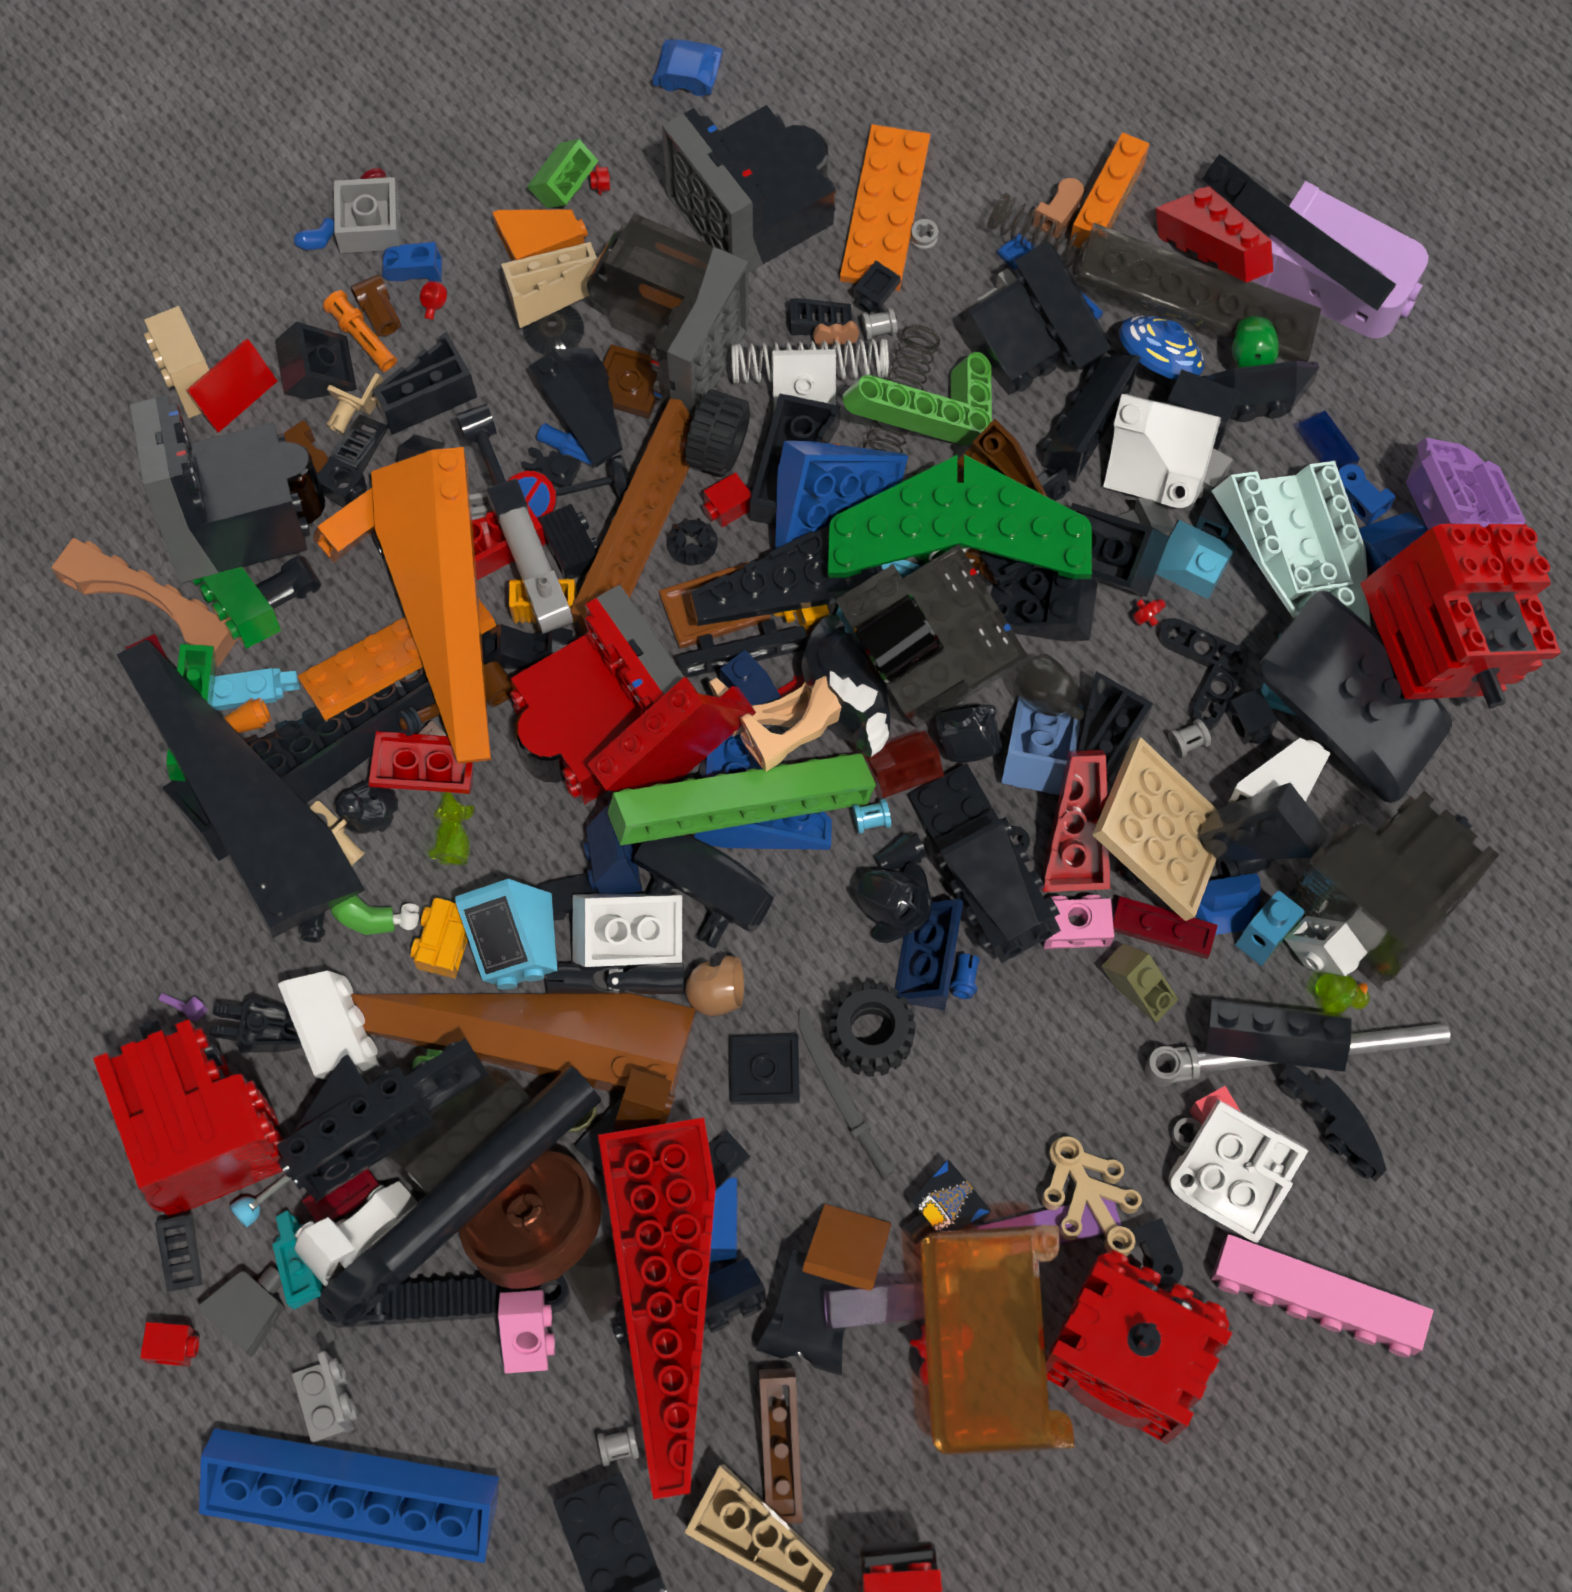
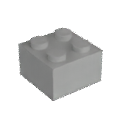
(367, 214)

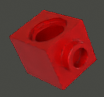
(169, 1344)

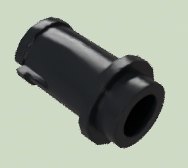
(312, 929)

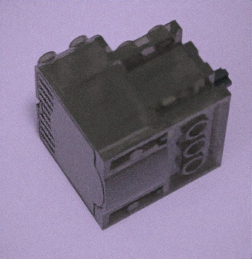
(1394, 882)

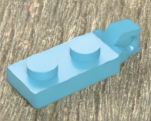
(237, 688)

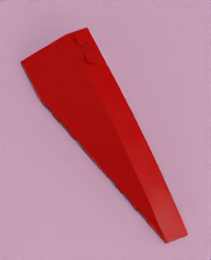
(662, 1234)

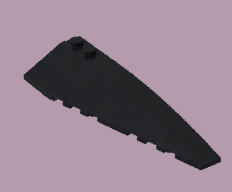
(317, 752)
(266, 830)

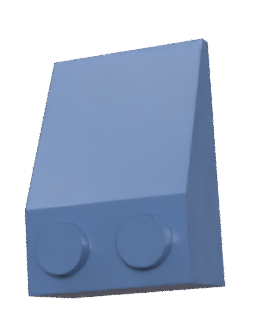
(1039, 749)

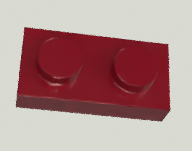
(343, 1199)

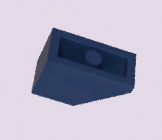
(750, 678)

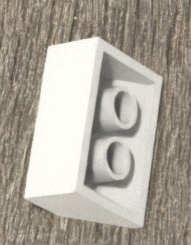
(328, 1022)

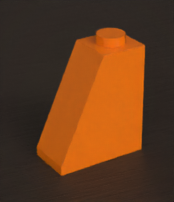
(537, 231)
(346, 527)

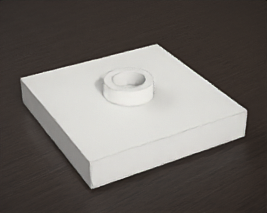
(805, 374)

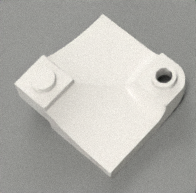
(1159, 450)
(1237, 1170)

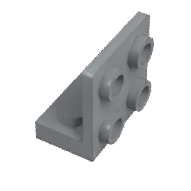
(323, 1400)

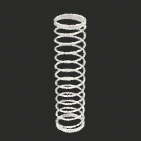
(882, 364)

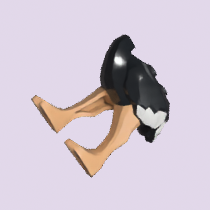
(838, 693)

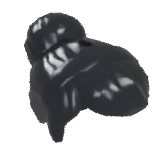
(363, 812)

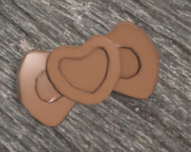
(836, 332)

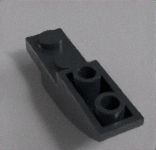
(1348, 1129)

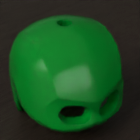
(1253, 337)

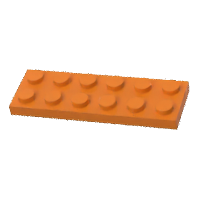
(885, 202)
(368, 667)

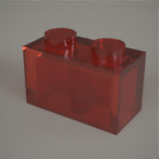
(905, 764)

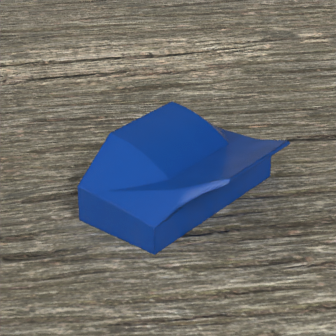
(1230, 902)

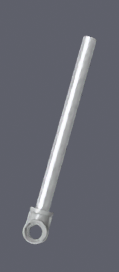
(1188, 1063)

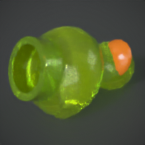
(1341, 992)

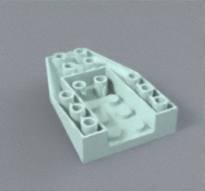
(1300, 534)

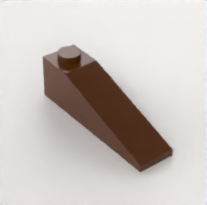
(781, 1443)

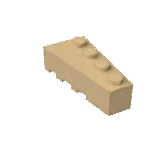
(753, 1535)

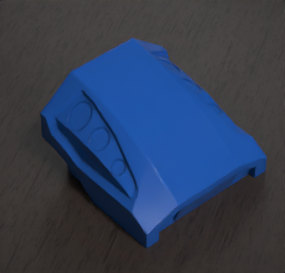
(688, 66)

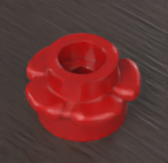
(600, 179)

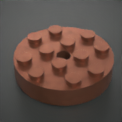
(535, 1224)

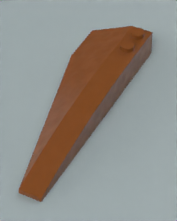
(543, 1032)

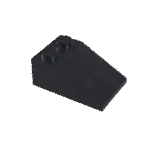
(1123, 550)

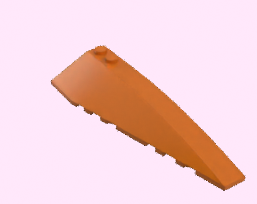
(430, 552)

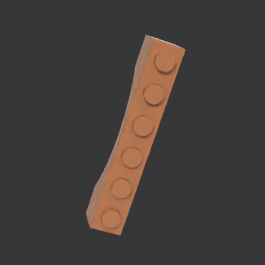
(92, 572)

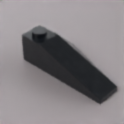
(582, 395)

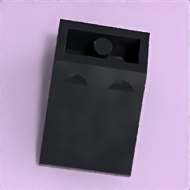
(1048, 605)

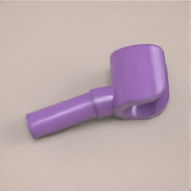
(193, 1009)

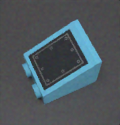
(510, 932)

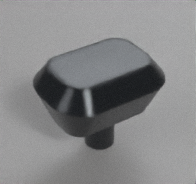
(1126, 874)

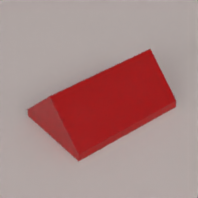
(418, 764)

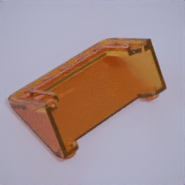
(989, 1341)

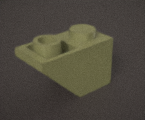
(1140, 981)

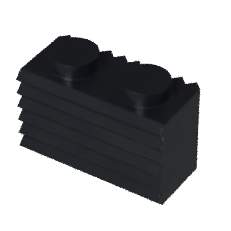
(569, 541)

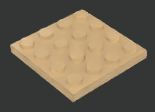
(1155, 828)

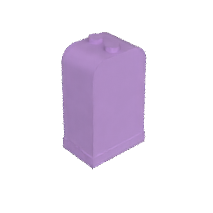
(1383, 247)

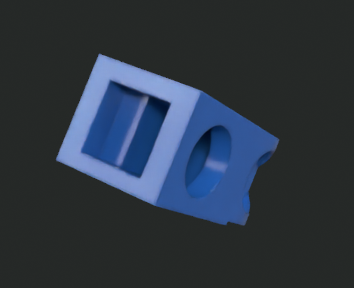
(412, 262)
(1363, 496)

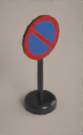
(543, 496)

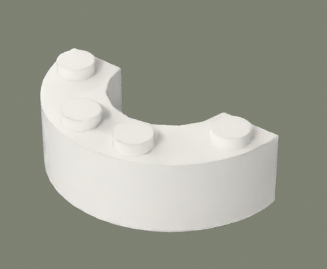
(333, 1247)

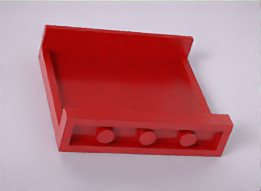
(670, 738)

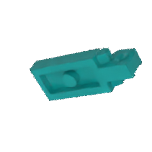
(297, 1279)

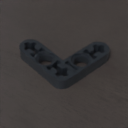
(1220, 669)

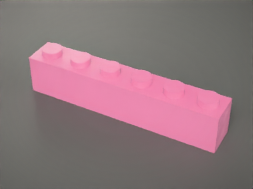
(1322, 1295)

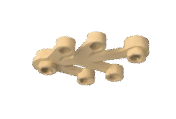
(1089, 1192)

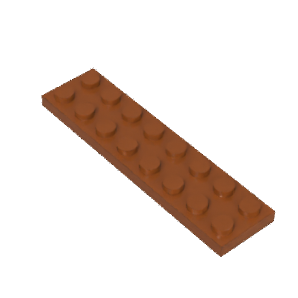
(641, 511)

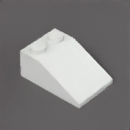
(627, 929)

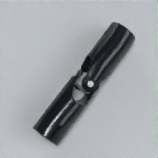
(636, 979)

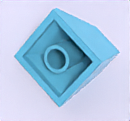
(1194, 559)

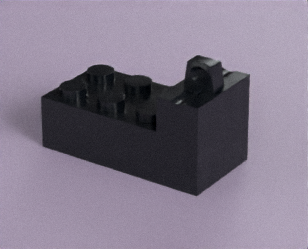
(609, 1539)

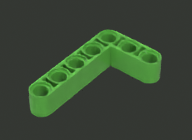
(952, 419)

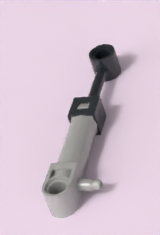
(514, 519)

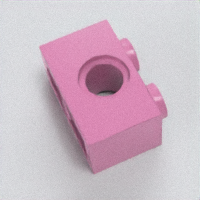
(1098, 923)
(524, 1331)

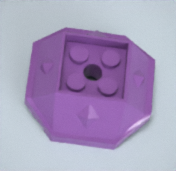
(1459, 487)

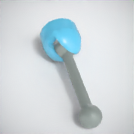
(248, 1209)

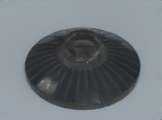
(565, 334)

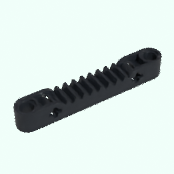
(444, 1302)

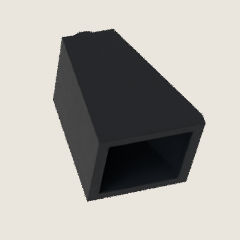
(1012, 338)

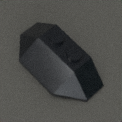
(1267, 388)

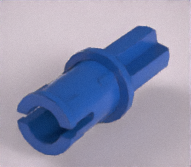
(564, 442)

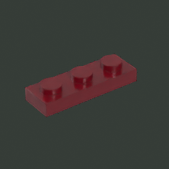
(1164, 927)

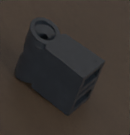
(801, 1320)

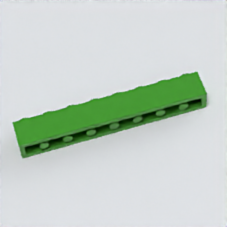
(740, 798)

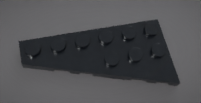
(782, 582)

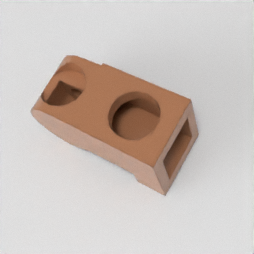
(1061, 208)

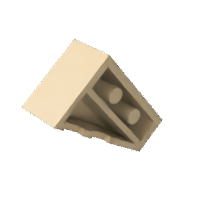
(548, 281)
(176, 353)

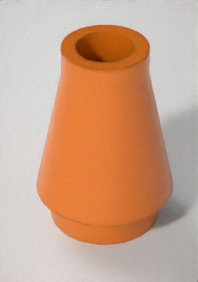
(249, 716)

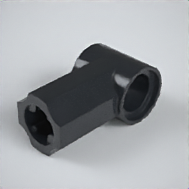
(292, 581)

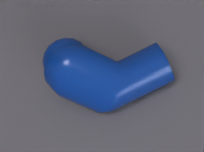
(315, 238)

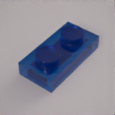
(1327, 440)

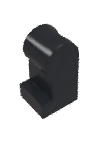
(1159, 1252)

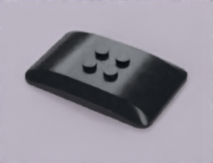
(1347, 693)

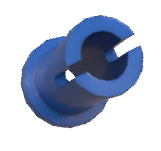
(966, 973)

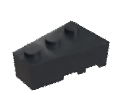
(426, 387)
(1112, 720)
(1264, 827)

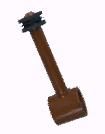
(498, 690)

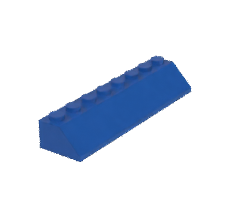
(348, 1495)

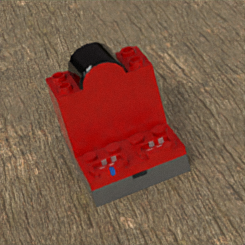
(589, 694)

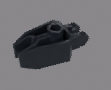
(258, 1029)

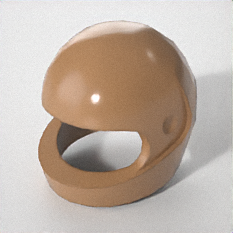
(717, 988)

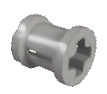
(879, 323)
(1189, 738)
(618, 1446)

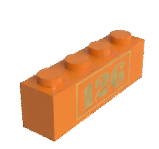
(1111, 186)

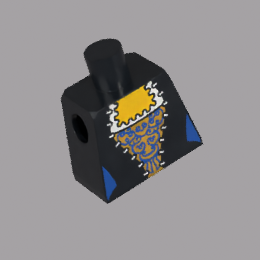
(945, 1205)

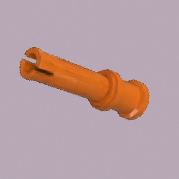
(352, 322)

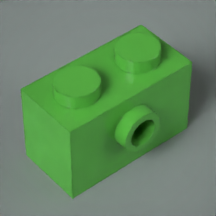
(562, 173)

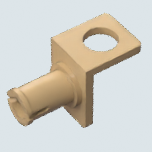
(349, 404)
(349, 848)

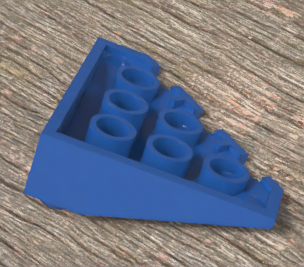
(827, 479)
(795, 832)

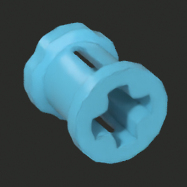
(871, 816)

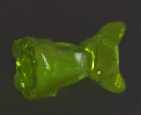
(452, 839)

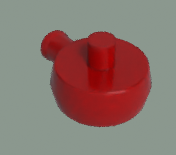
(433, 298)
(1148, 612)

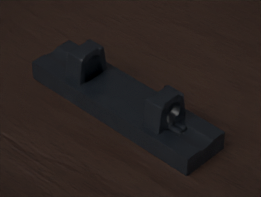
(769, 645)

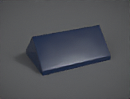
(929, 957)

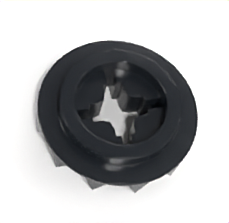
(692, 553)

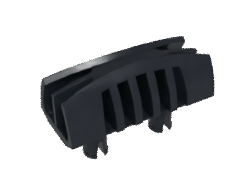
(709, 878)

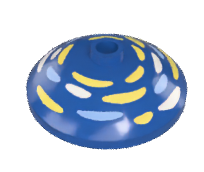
(1161, 345)

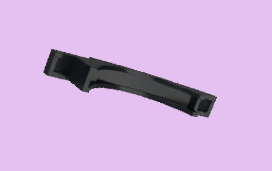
(1298, 233)

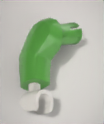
(374, 920)

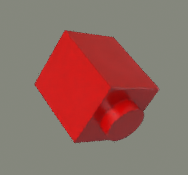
(727, 500)

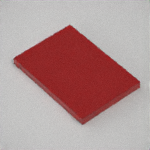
(232, 385)

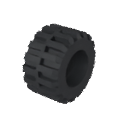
(717, 432)
(871, 1057)

